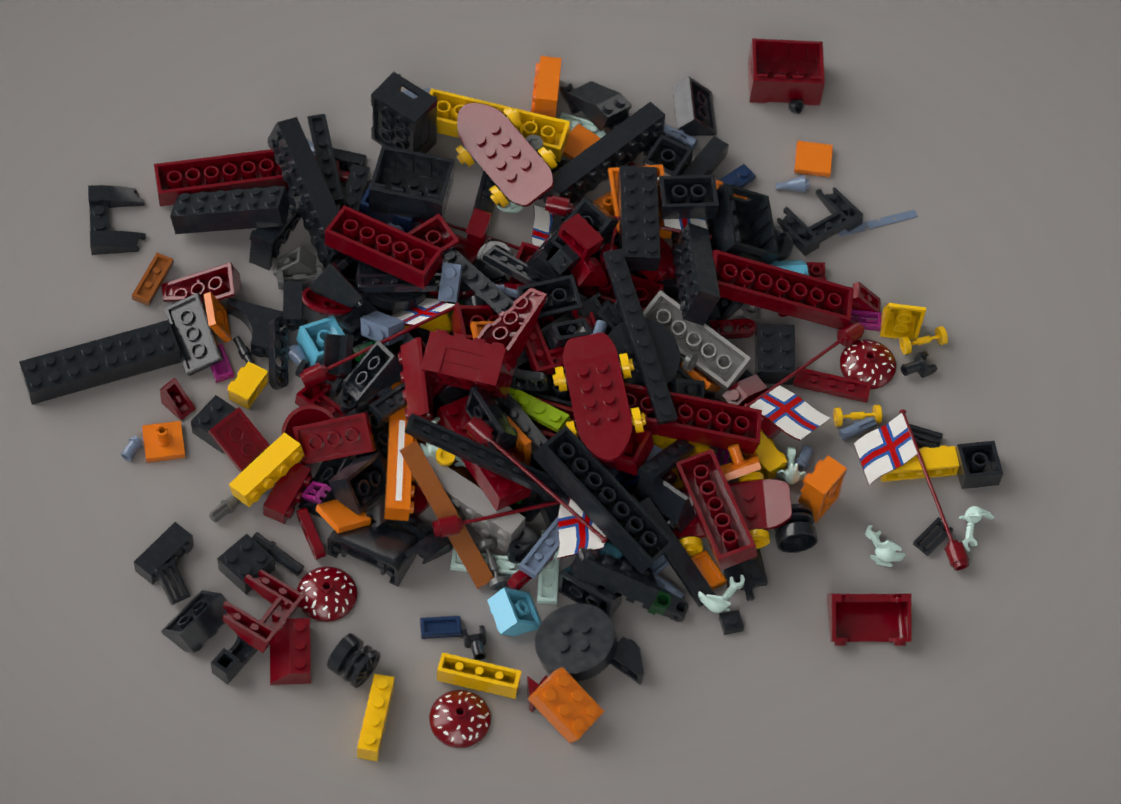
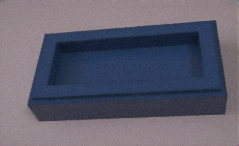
(440, 627)

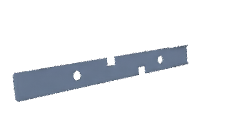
(884, 221)

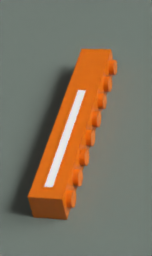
(398, 475)

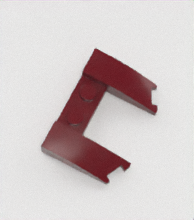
(537, 351)
(319, 395)
(284, 604)

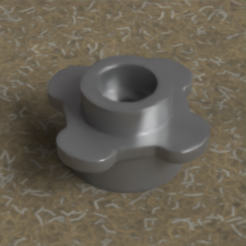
(747, 315)

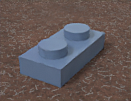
(450, 282)

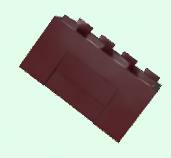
(785, 61)
(468, 363)

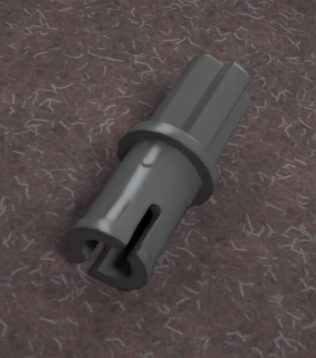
(225, 507)

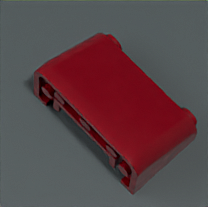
(869, 618)

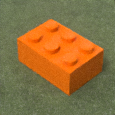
(546, 86)
(822, 486)
(565, 705)

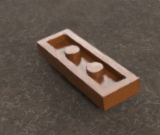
(152, 279)

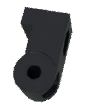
(520, 548)

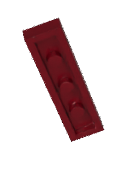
(832, 385)

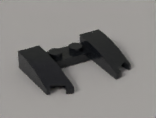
(101, 238)
(807, 238)
(428, 547)

